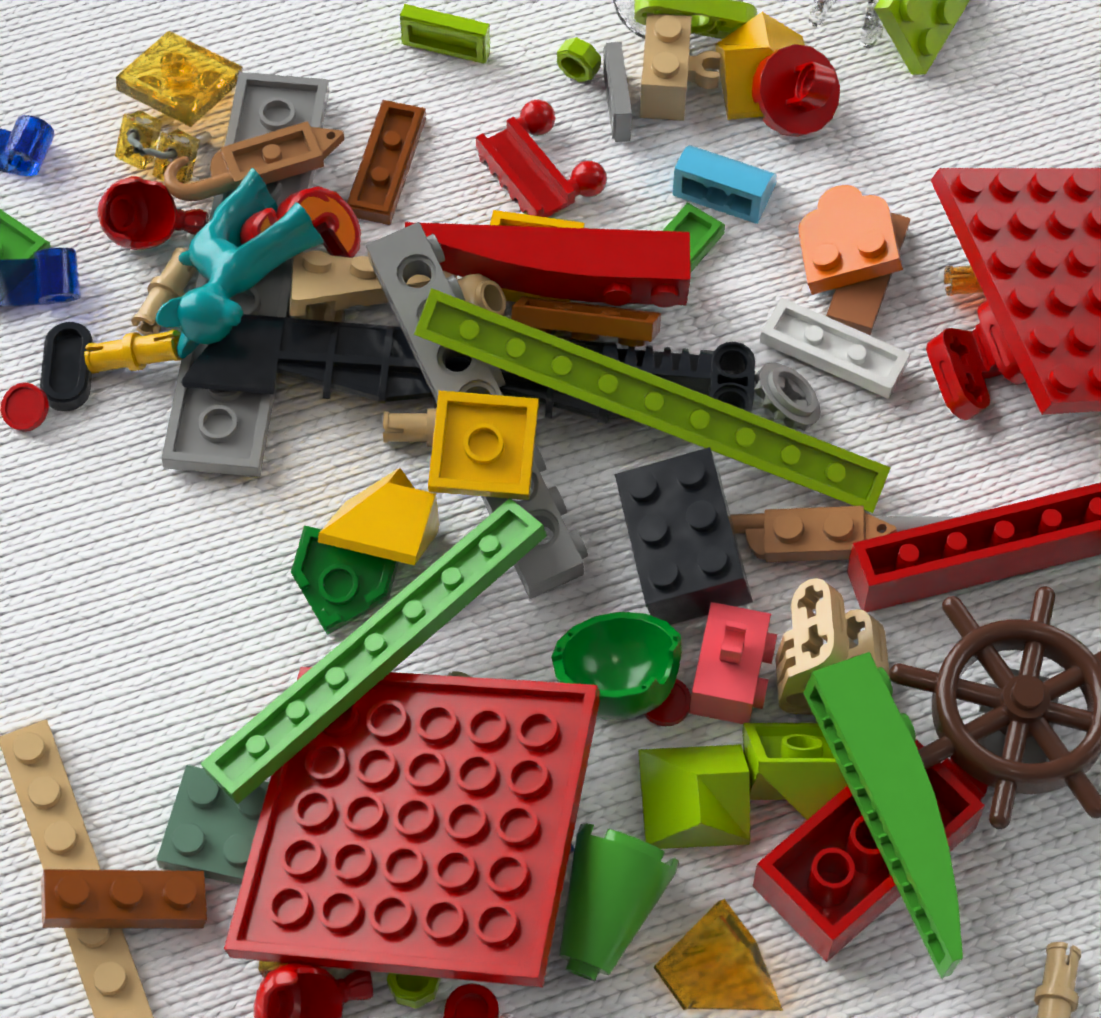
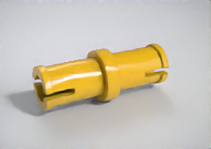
(132, 351)

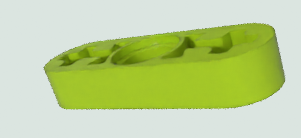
(709, 17)

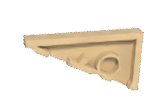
(337, 282)

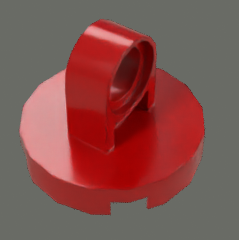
(796, 90)

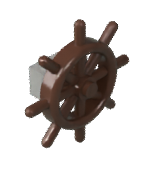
(1016, 733)

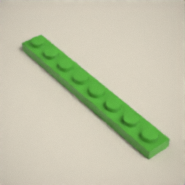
(373, 651)

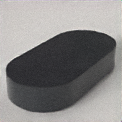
(64, 368)

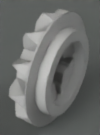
(787, 396)

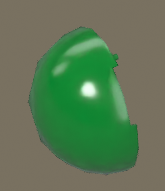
(626, 656)

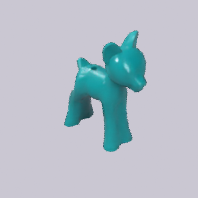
(231, 268)

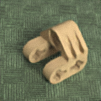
(803, 647)

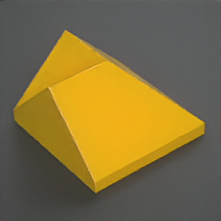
(741, 56)
(386, 521)

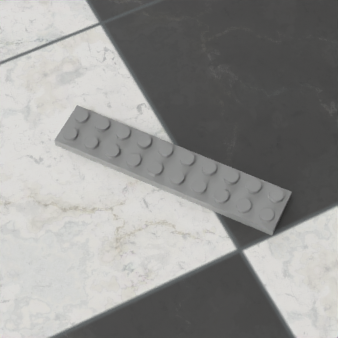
(230, 428)

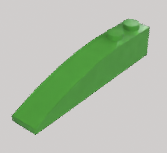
(893, 794)

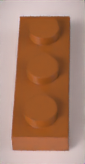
(588, 320)
(123, 899)

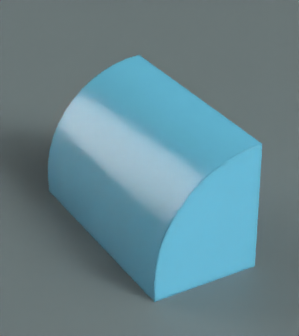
(723, 183)

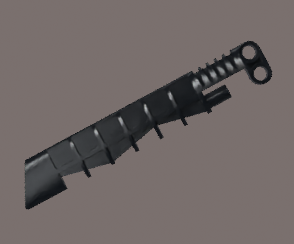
(382, 367)

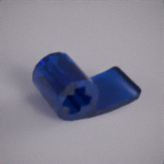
(25, 146)
(40, 280)

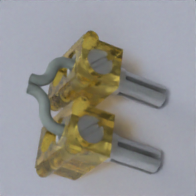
(139, 142)

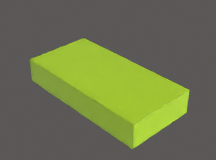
(445, 33)

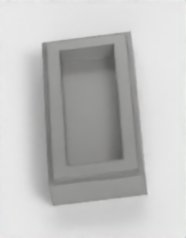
(617, 91)

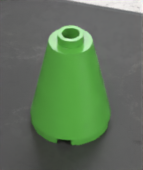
(609, 898)

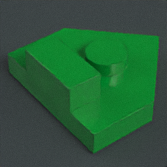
(339, 580)

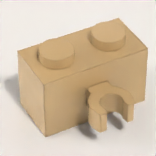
(670, 67)

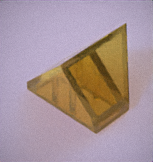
(718, 966)

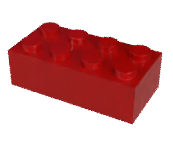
(831, 873)

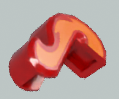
(329, 216)

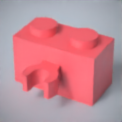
(730, 664)

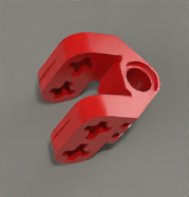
(968, 357)

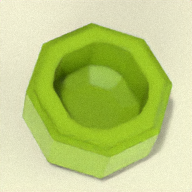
(578, 59)
(412, 989)

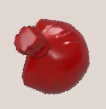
(144, 215)
(309, 992)

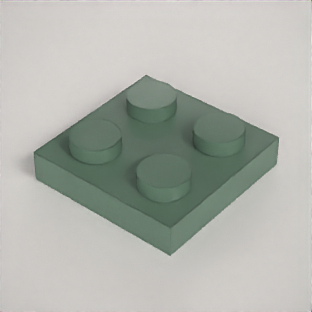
(210, 829)

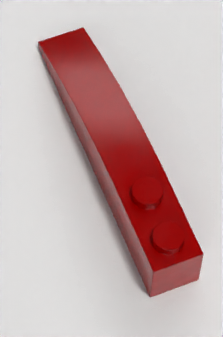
(572, 262)

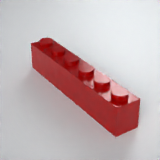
(976, 548)

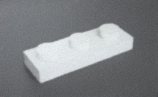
(834, 347)

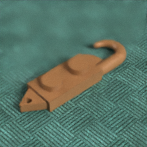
(271, 155)
(808, 532)

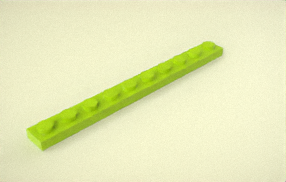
(651, 400)

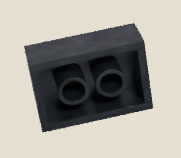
(682, 537)

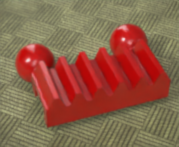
(527, 169)

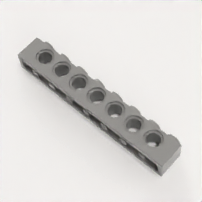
(394, 263)

